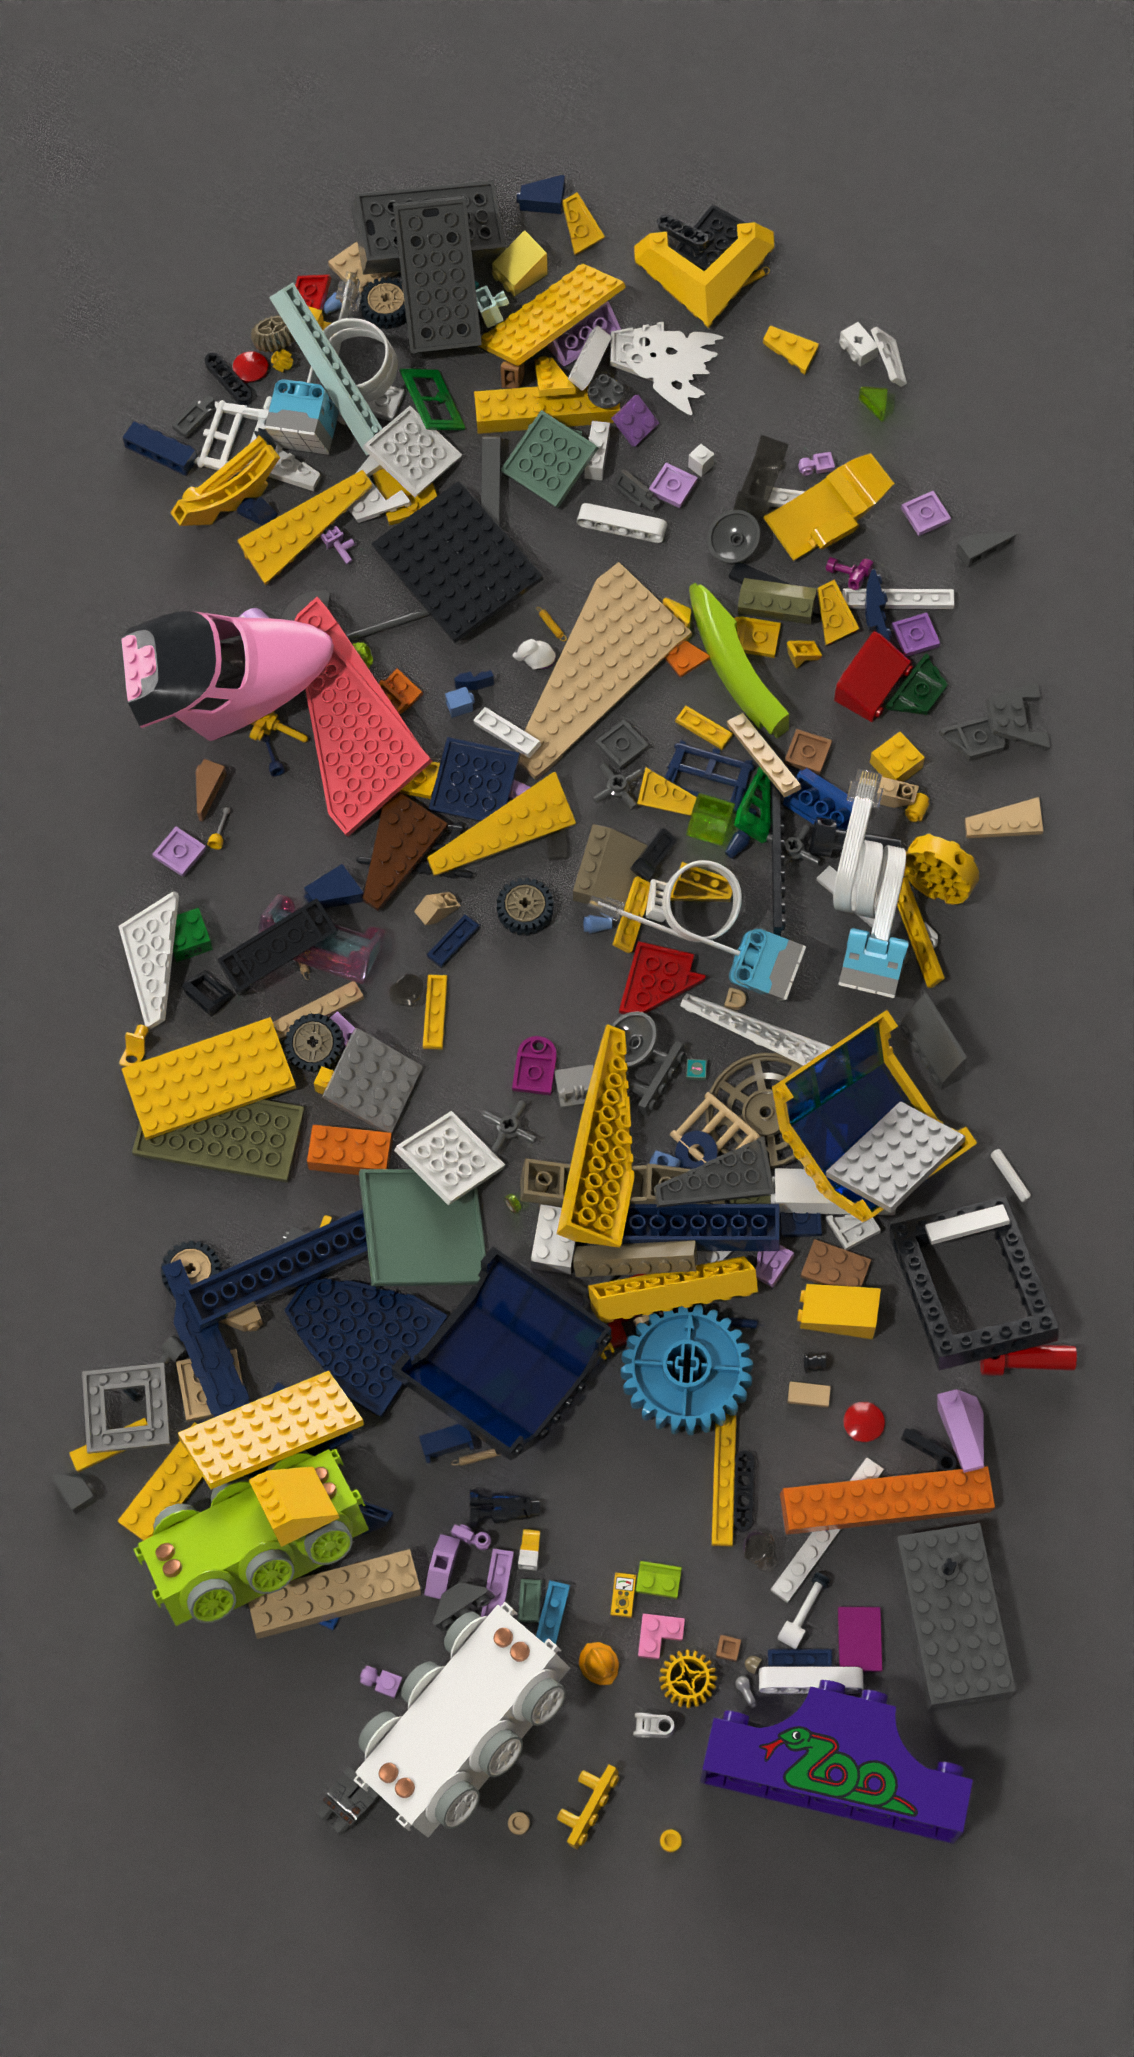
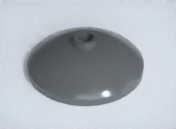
(727, 530)
(638, 1029)

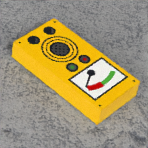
(623, 1595)

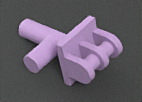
(336, 542)

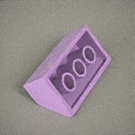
(570, 343)

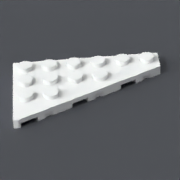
(149, 951)

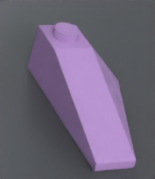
(965, 1427)

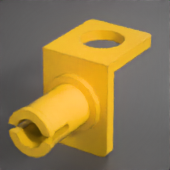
(134, 1045)

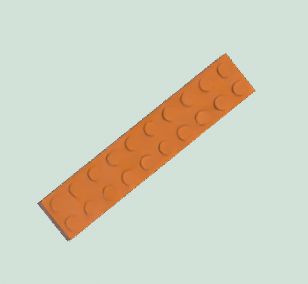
(886, 1500)

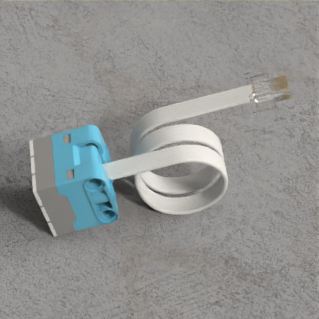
(303, 416)
(878, 874)
(761, 962)

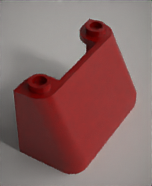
(871, 677)

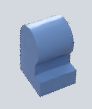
(664, 1159)

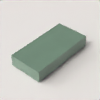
(529, 1601)

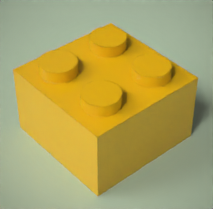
(897, 758)

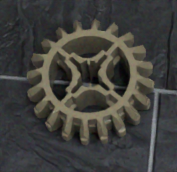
(271, 334)

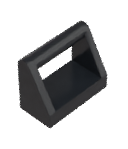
(200, 999)

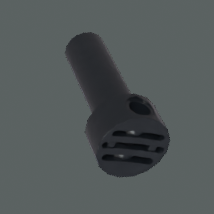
(827, 838)

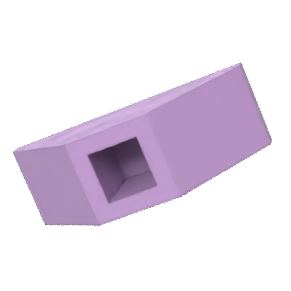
(441, 1566)

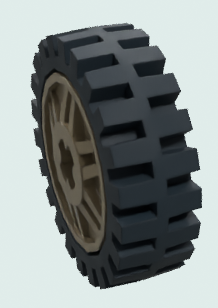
(529, 919)
(304, 1032)

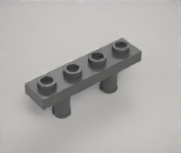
(659, 1084)

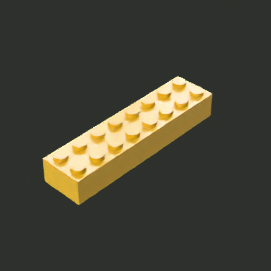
(518, 407)
(671, 1290)

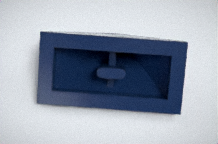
(375, 1516)

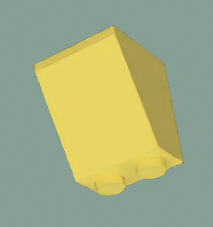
(520, 264)

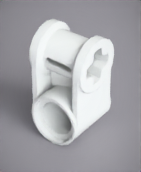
(651, 1726)

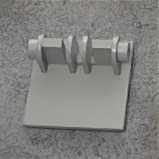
(573, 1084)

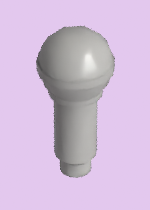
(743, 1684)

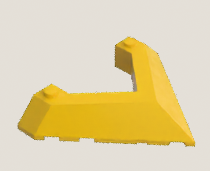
(710, 290)

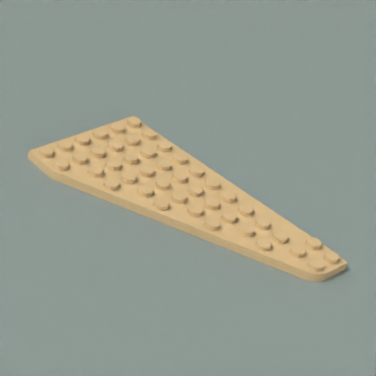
(608, 653)

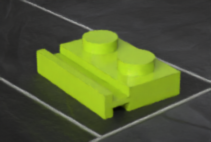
(658, 1579)

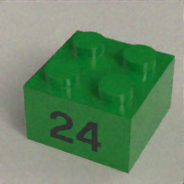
(190, 936)

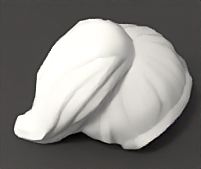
(536, 654)

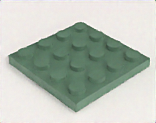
(549, 459)

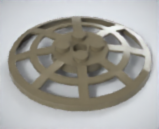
(754, 1103)

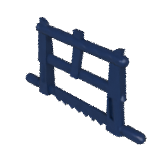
(714, 756)

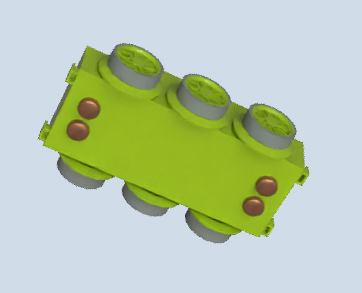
(230, 1553)

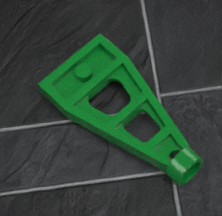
(748, 822)

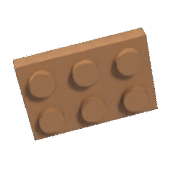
(834, 1266)

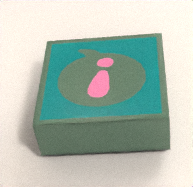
(696, 1069)

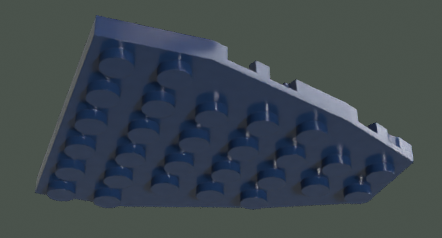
(361, 1335)

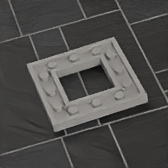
(152, 1435)

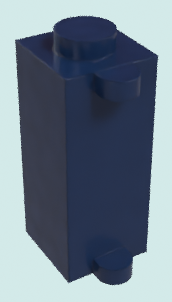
(446, 1441)

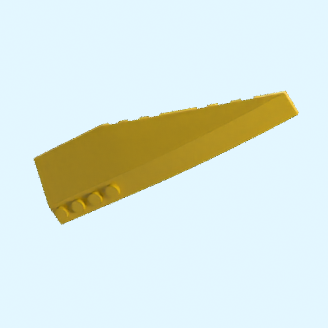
(602, 1159)

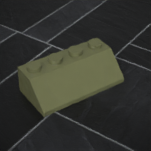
(776, 601)

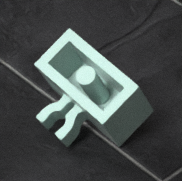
(489, 305)

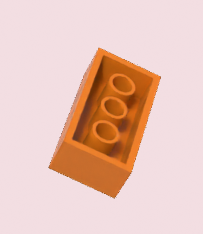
(348, 1149)

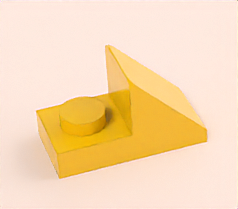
(802, 650)

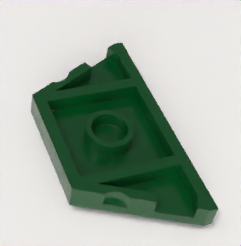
(919, 690)

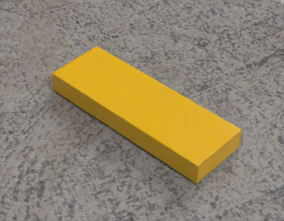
(704, 727)

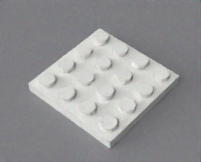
(412, 452)
(449, 1157)

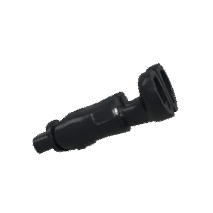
(505, 1507)

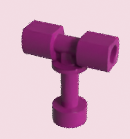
(856, 573)

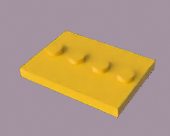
(390, 486)

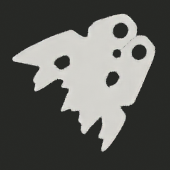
(679, 366)

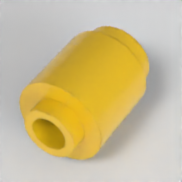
(917, 810)

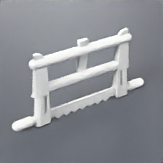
(240, 412)

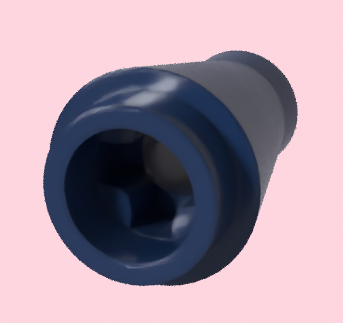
(738, 842)

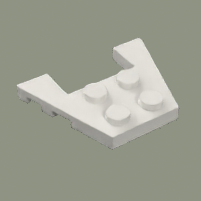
(622, 341)
(373, 502)

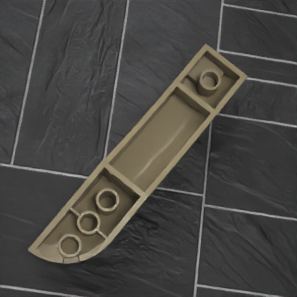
(546, 1182)

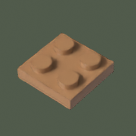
(808, 751)

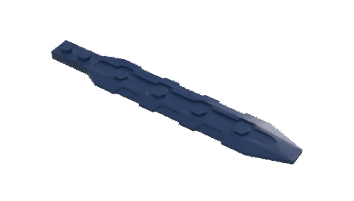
(207, 1352)

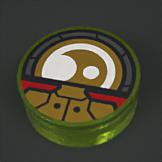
(512, 1203)

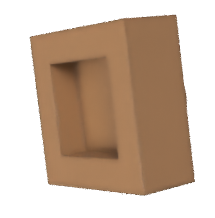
(728, 1648)

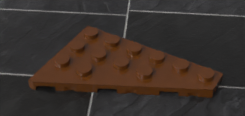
(401, 842)

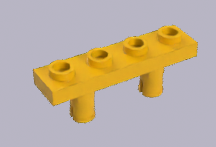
(589, 1815)

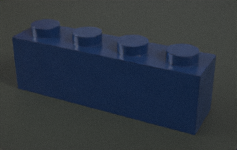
(159, 448)

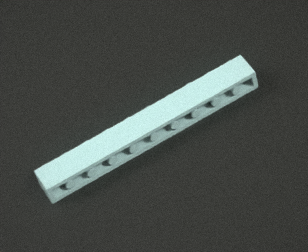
(326, 364)

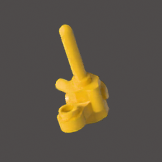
(268, 723)

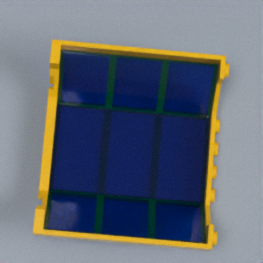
(842, 1097)

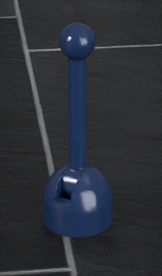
(275, 767)

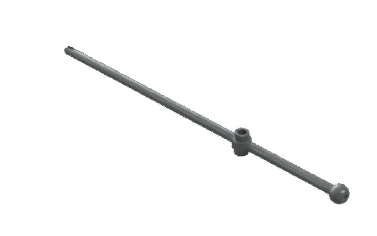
(351, 636)

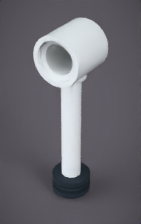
(792, 1632)

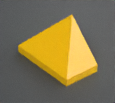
(680, 611)

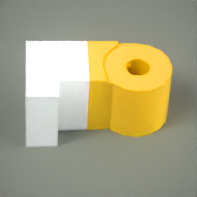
(529, 1550)

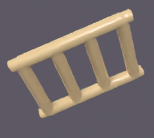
(724, 1111)

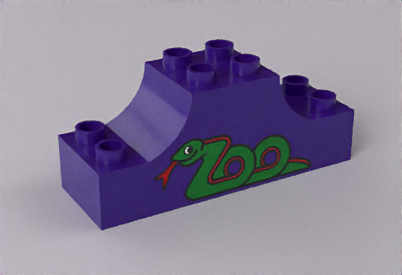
(841, 1761)

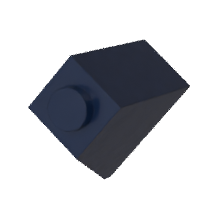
(542, 195)
(334, 889)

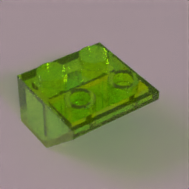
(710, 819)

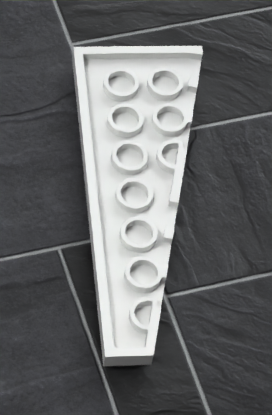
(761, 1033)

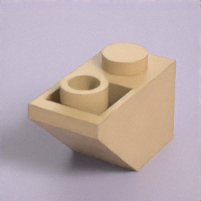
(897, 793)
(436, 907)

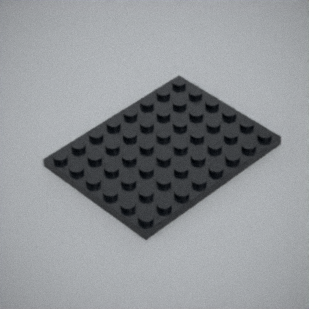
(457, 561)

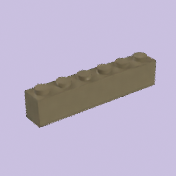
(635, 1258)

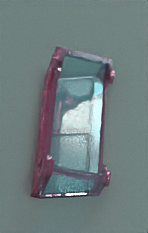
(345, 955)

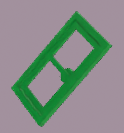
(442, 396)

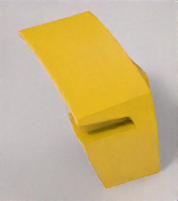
(830, 507)

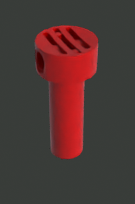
(1039, 1357)

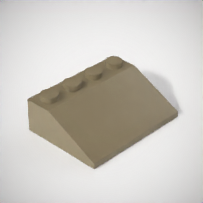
(607, 865)

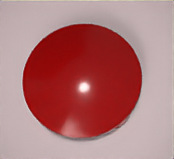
(250, 366)
(864, 1422)

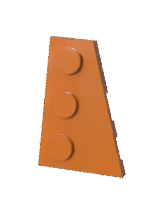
(686, 658)

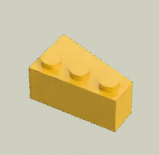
(701, 885)

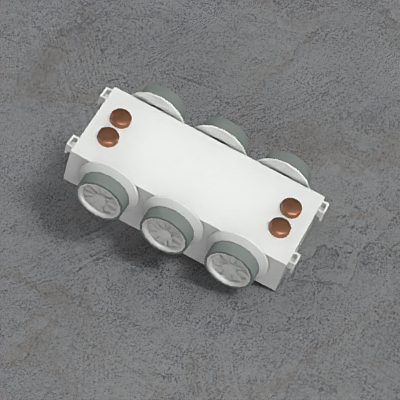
(462, 1720)

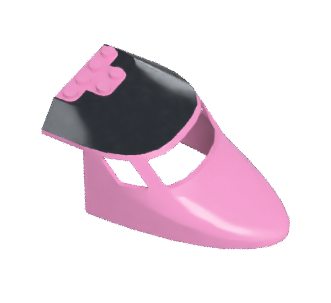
(178, 660)

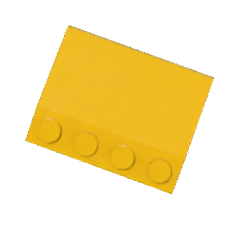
(293, 1502)

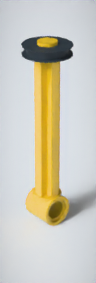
(233, 466)

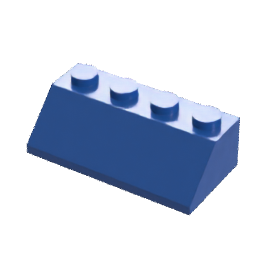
(819, 799)

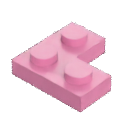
(657, 1628)

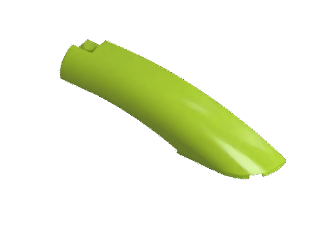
(726, 653)

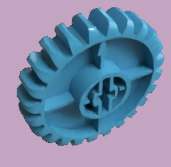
(693, 1403)

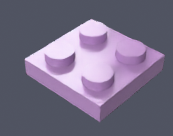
(673, 485)
(925, 513)
(179, 851)

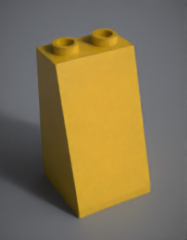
(840, 1310)

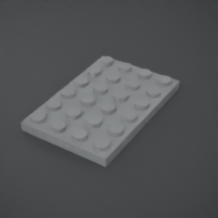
(895, 1156)

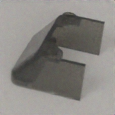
(762, 477)

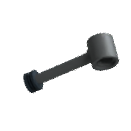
(174, 1350)

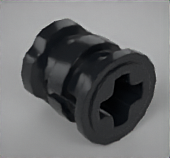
(814, 1362)

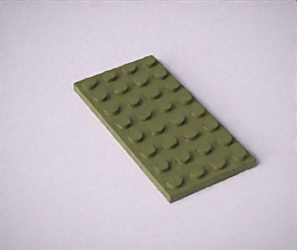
(245, 1141)

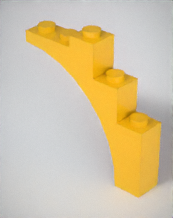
(228, 497)

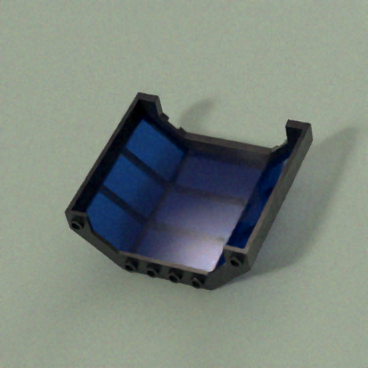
(507, 1357)

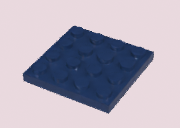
(473, 779)

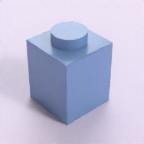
(459, 702)

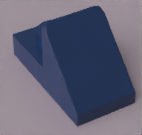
(257, 511)

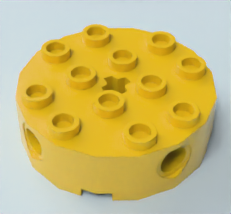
(940, 869)

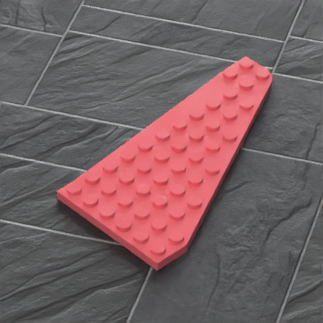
(357, 732)

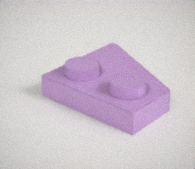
(772, 1265)

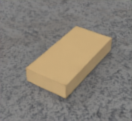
(808, 1394)

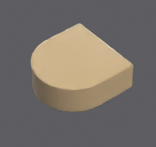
(735, 999)

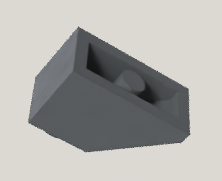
(75, 1492)

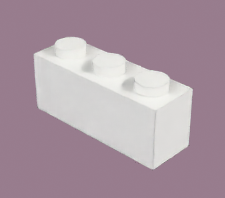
(600, 437)

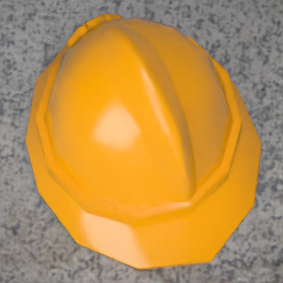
(599, 1663)

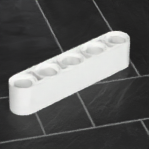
(589, 358)
(622, 523)
(799, 1679)

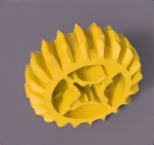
(678, 1682)

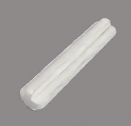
(1010, 1175)

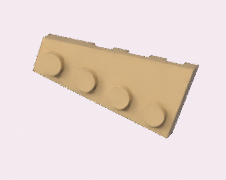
(1012, 820)

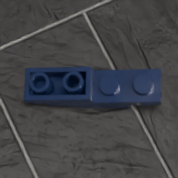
(874, 602)

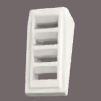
(654, 911)

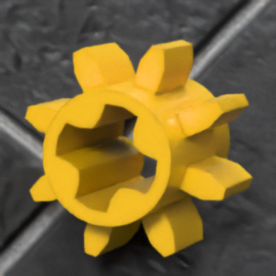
(282, 360)

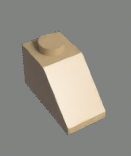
(246, 1320)

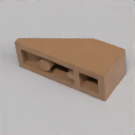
(208, 782)

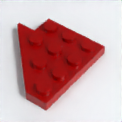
(657, 977)

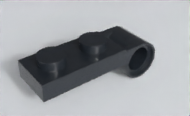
(653, 854)
(929, 1447)

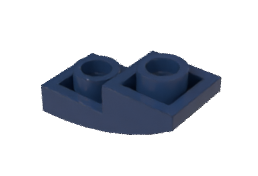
(480, 681)

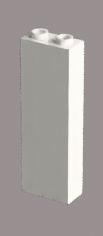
(798, 1194)

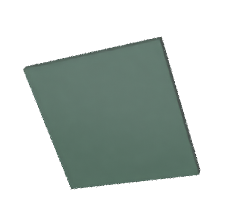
(416, 1234)

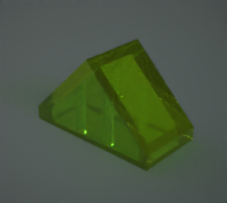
(874, 400)

